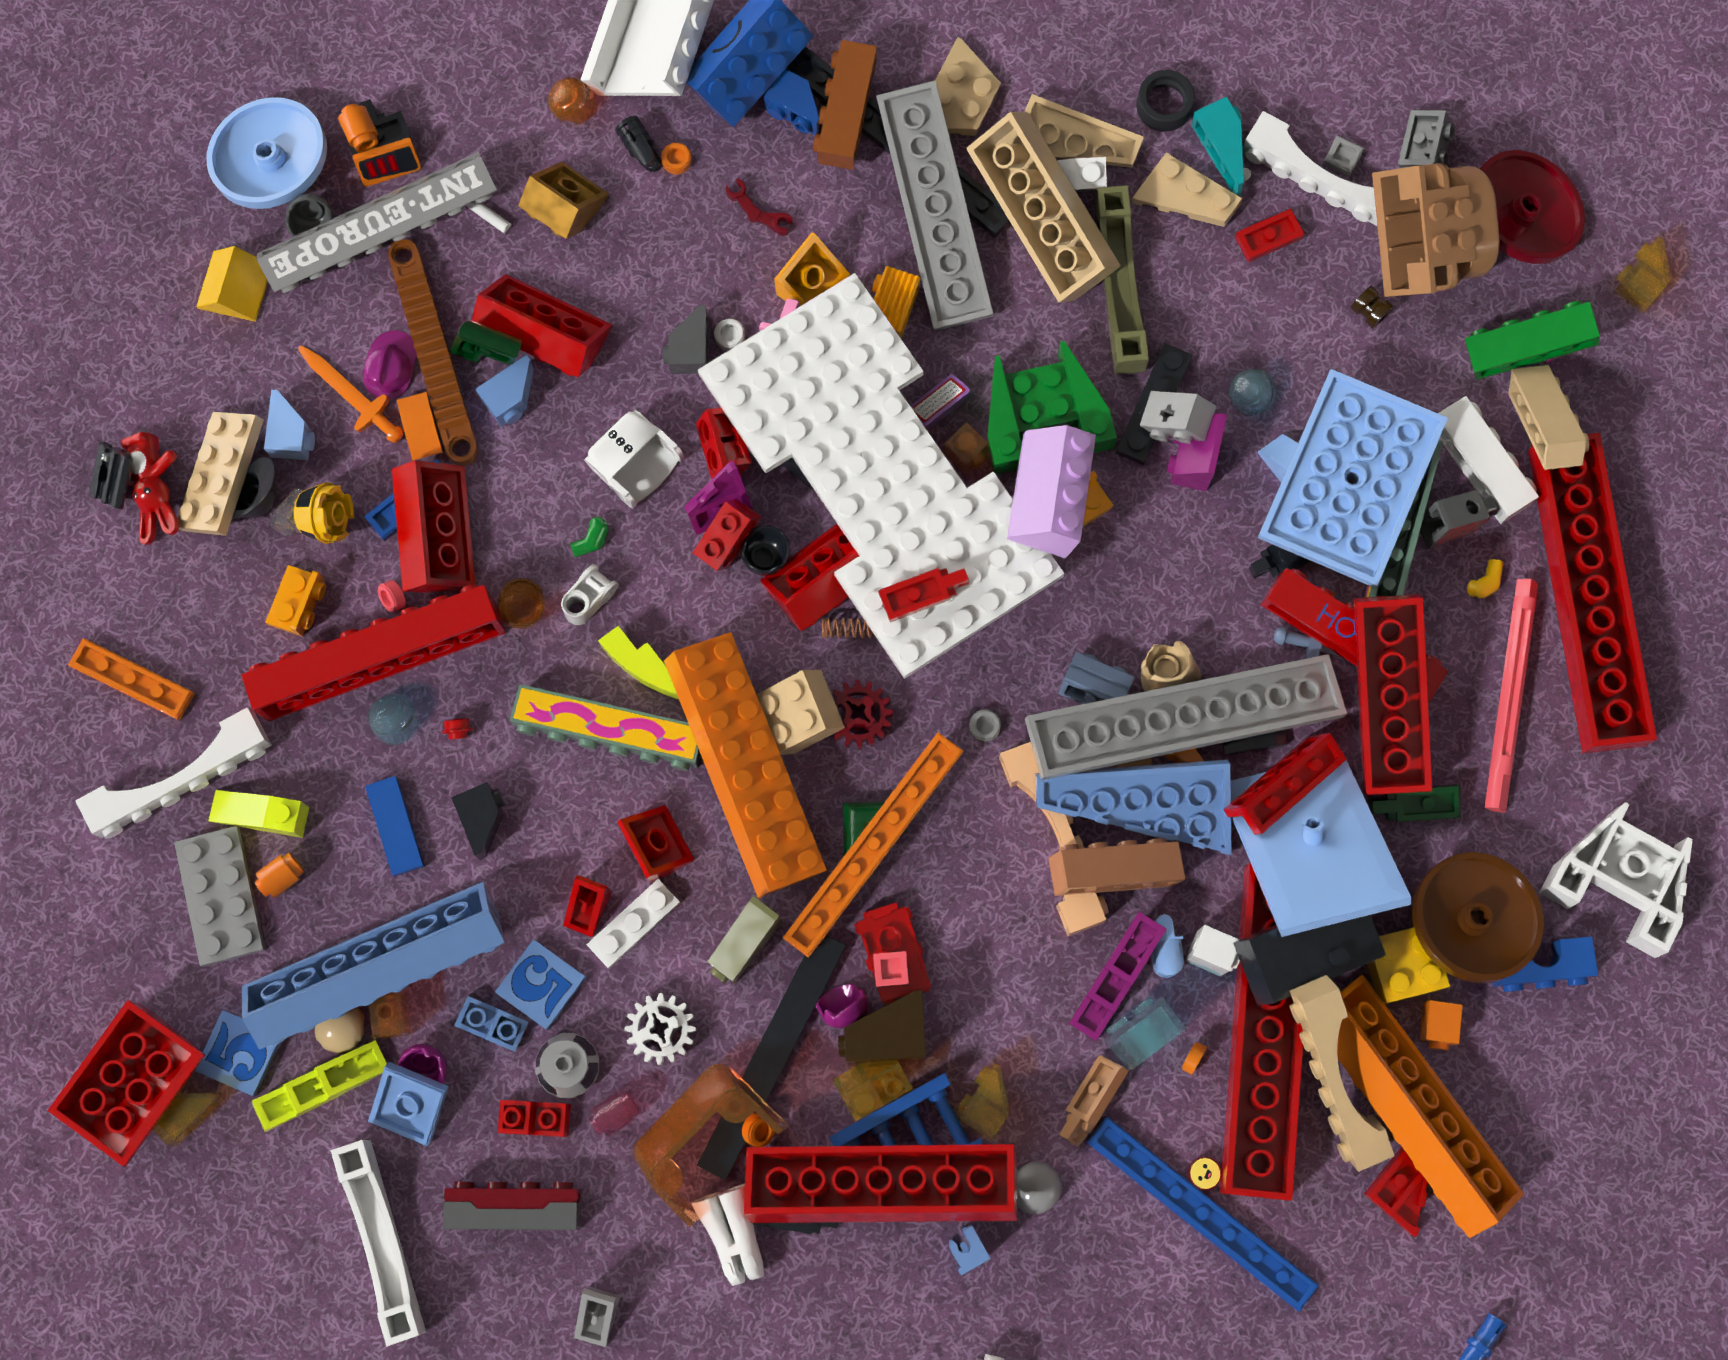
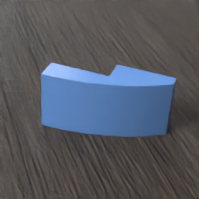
(491, 1023)

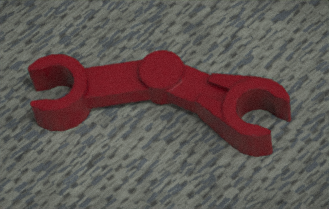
(753, 213)

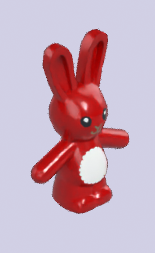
(149, 490)

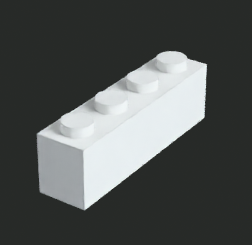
(1485, 460)

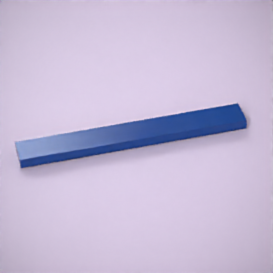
(1203, 1214)

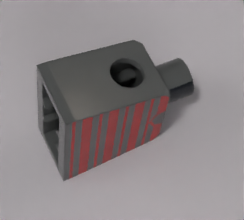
(1456, 517)

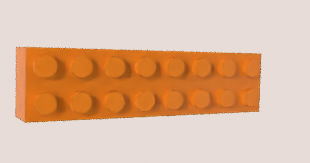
(744, 764)
(1422, 1113)

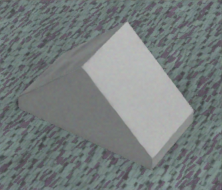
(596, 1316)

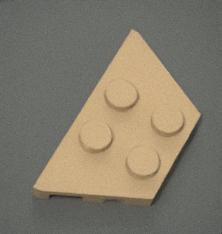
(965, 90)

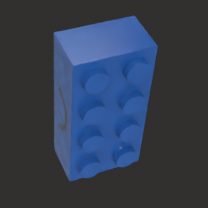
(747, 58)

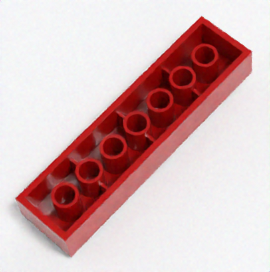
(373, 652)
(881, 1183)

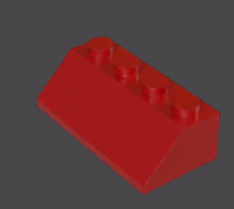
(546, 325)
(433, 527)
(807, 582)

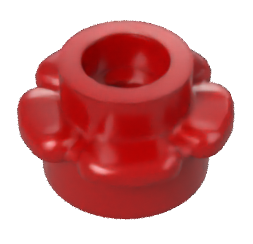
(457, 728)

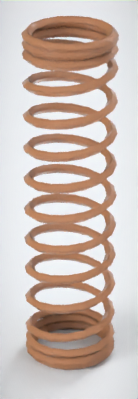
(826, 628)

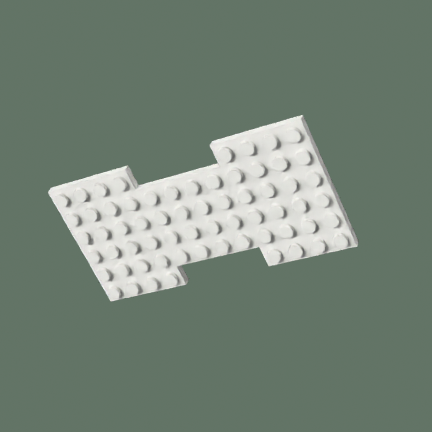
(830, 398)

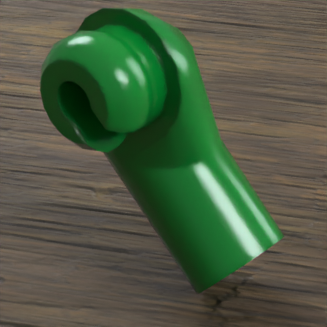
(594, 538)

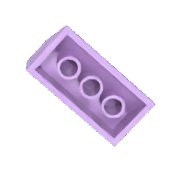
(1051, 489)

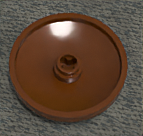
(1478, 917)

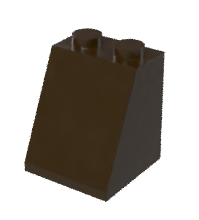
(887, 1034)

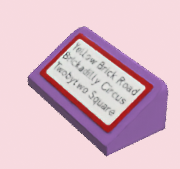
(941, 401)

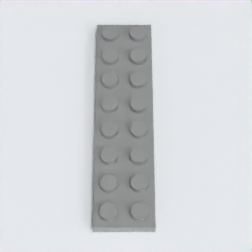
(934, 206)

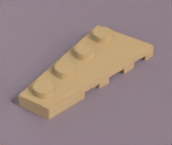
(1082, 136)

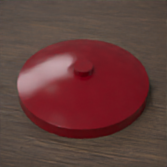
(1535, 205)

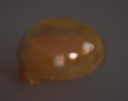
(572, 100)
(521, 603)

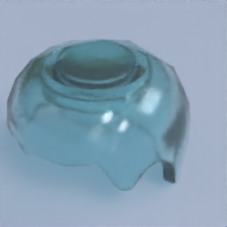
(1252, 392)
(393, 719)

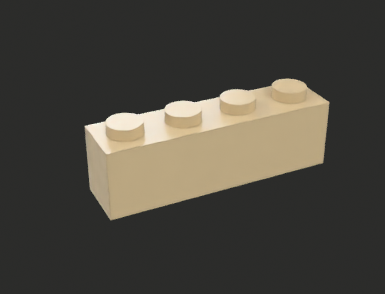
(1547, 417)

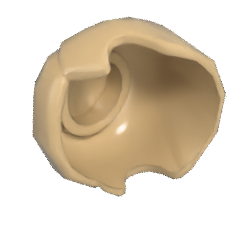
(341, 1033)

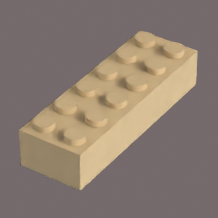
(1043, 206)

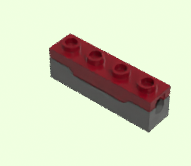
(512, 1208)

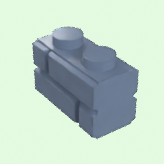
(1094, 681)

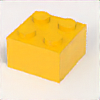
(1405, 969)

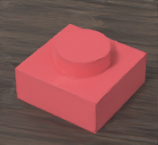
(890, 968)

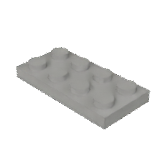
(219, 896)

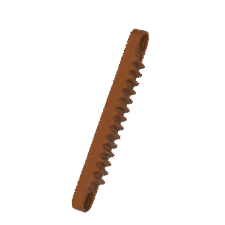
(433, 352)

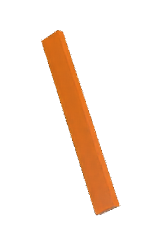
(873, 845)

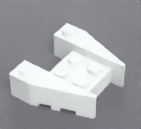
(1631, 868)

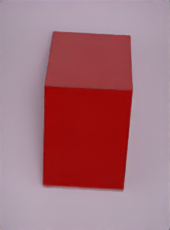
(586, 905)

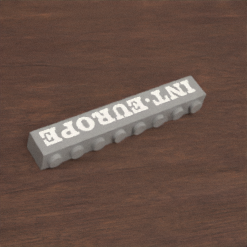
(376, 222)

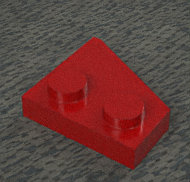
(1400, 1192)

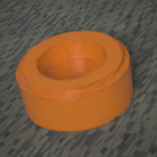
(676, 158)
(1194, 1057)
(757, 1131)

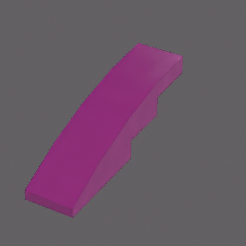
(1117, 976)

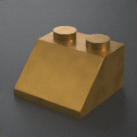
(562, 199)

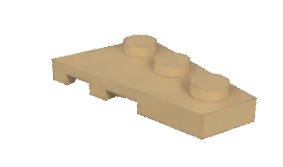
(1188, 192)

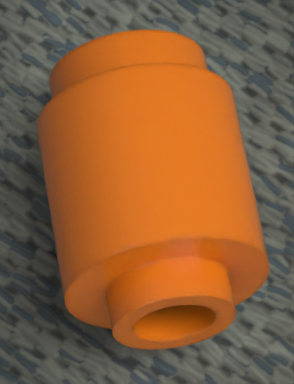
(358, 127)
(279, 875)

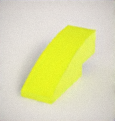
(640, 664)

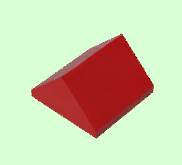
(656, 842)

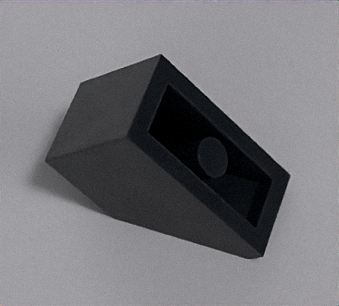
(480, 816)

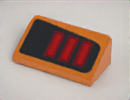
(387, 162)

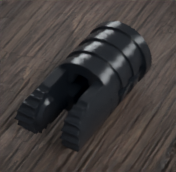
(638, 143)

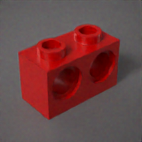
(721, 442)
(726, 534)

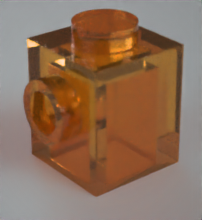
(966, 449)
(390, 1016)

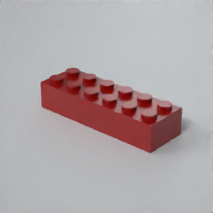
(1393, 694)

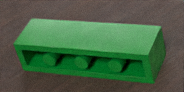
(1532, 340)

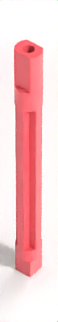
(1511, 695)

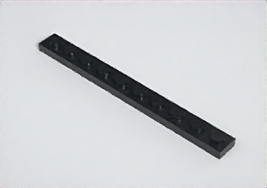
(980, 202)

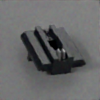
(111, 475)

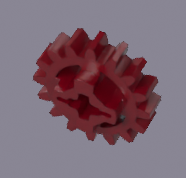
(868, 705)

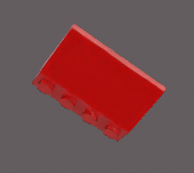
(127, 1082)

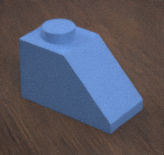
(508, 391)

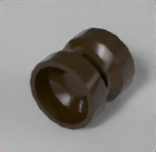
(1372, 307)

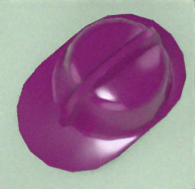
(389, 364)

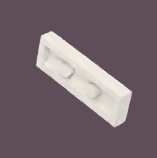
(633, 923)

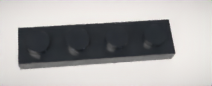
(1164, 378)

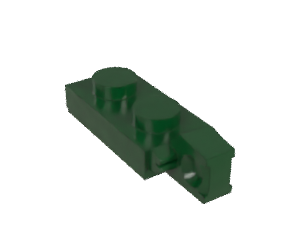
(1439, 803)

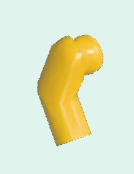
(1489, 583)

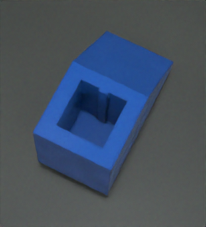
(792, 99)

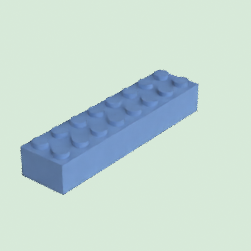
(371, 966)

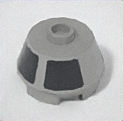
(567, 1065)

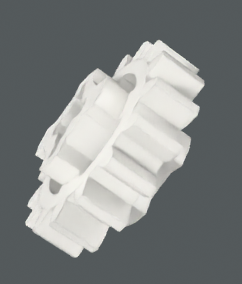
(646, 1034)

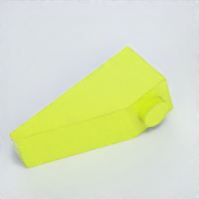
(259, 812)

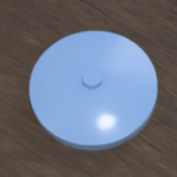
(266, 153)

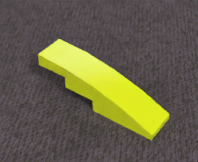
(319, 1086)

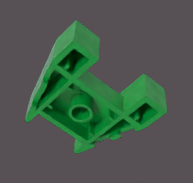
(1043, 399)

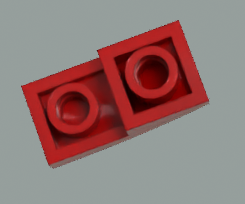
(534, 1118)

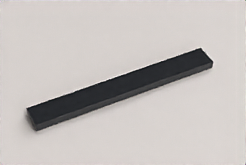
(775, 1049)

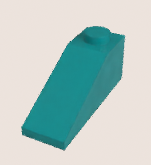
(1221, 135)

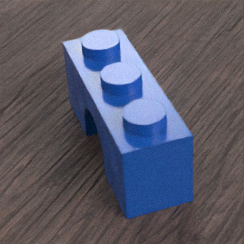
(1571, 961)

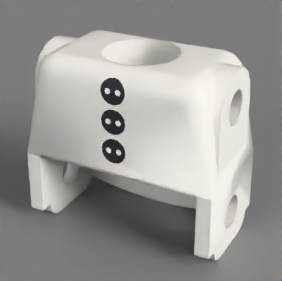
(634, 458)

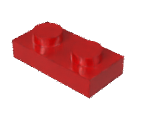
(1269, 235)

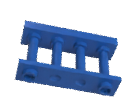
(907, 1109)

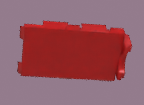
(888, 931)

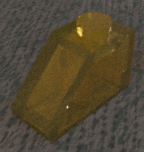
(185, 1115)

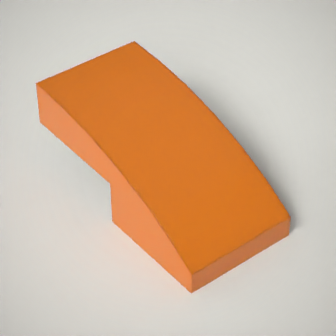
(419, 426)

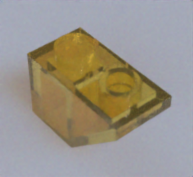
(1648, 278)
(871, 1086)
(989, 1104)

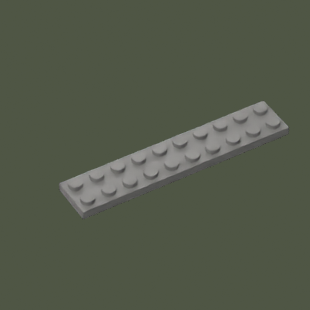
(1184, 716)

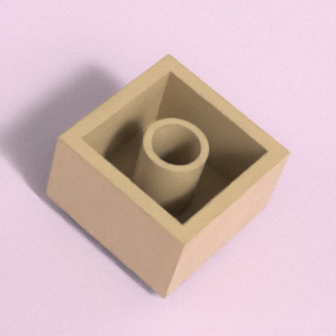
(800, 711)

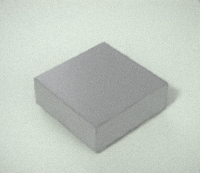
(1343, 156)

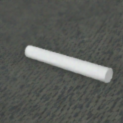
(489, 215)

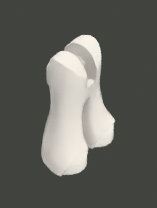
(731, 1247)

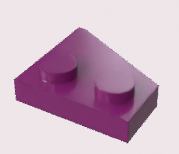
(709, 500)

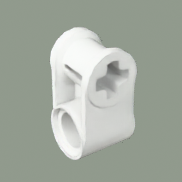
(590, 589)

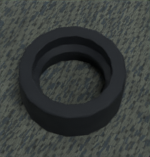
(1160, 121)

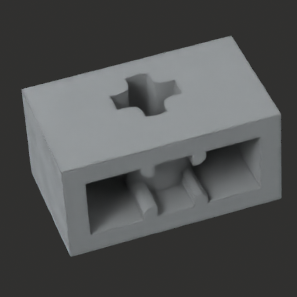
(1177, 416)

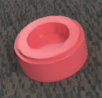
(391, 596)

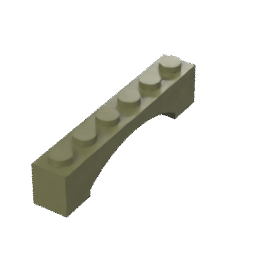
(1120, 289)

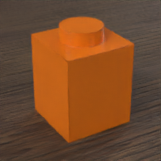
(1440, 1024)

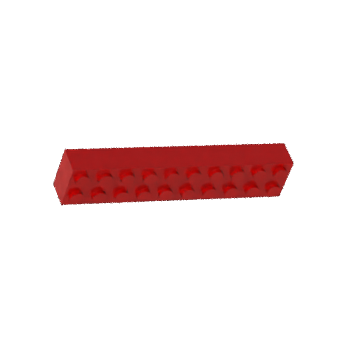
(1593, 603)
(1261, 1078)

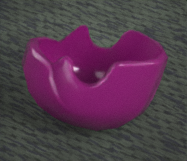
(842, 1006)
(425, 1061)

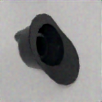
(257, 490)

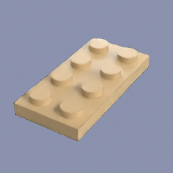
(219, 473)

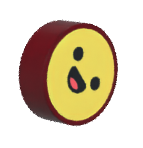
(1204, 1173)

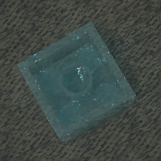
(1145, 1033)

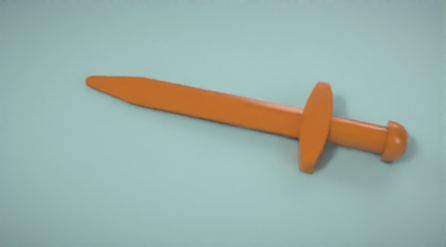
(370, 411)

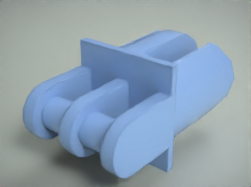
(1168, 955)

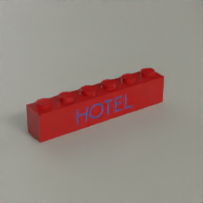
(1327, 619)

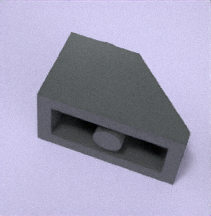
(688, 344)

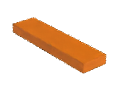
(131, 679)

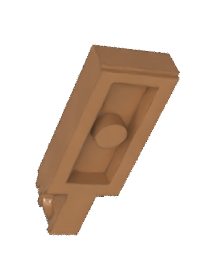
(1092, 1099)

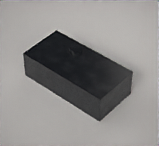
(1284, 963)

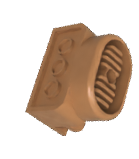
(1434, 227)

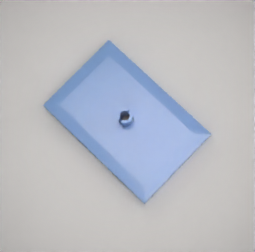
(1376, 445)
(1323, 857)

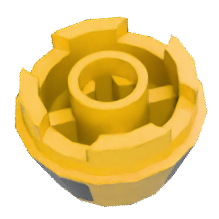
(323, 512)

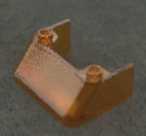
(714, 1091)

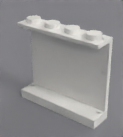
(645, 47)

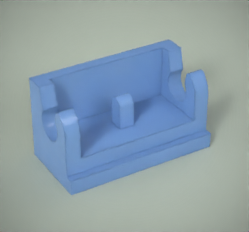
(971, 1255)

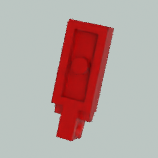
(921, 592)

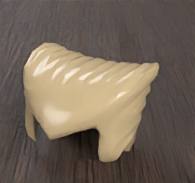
(1168, 666)

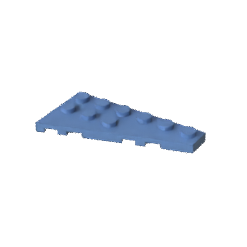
(1155, 800)

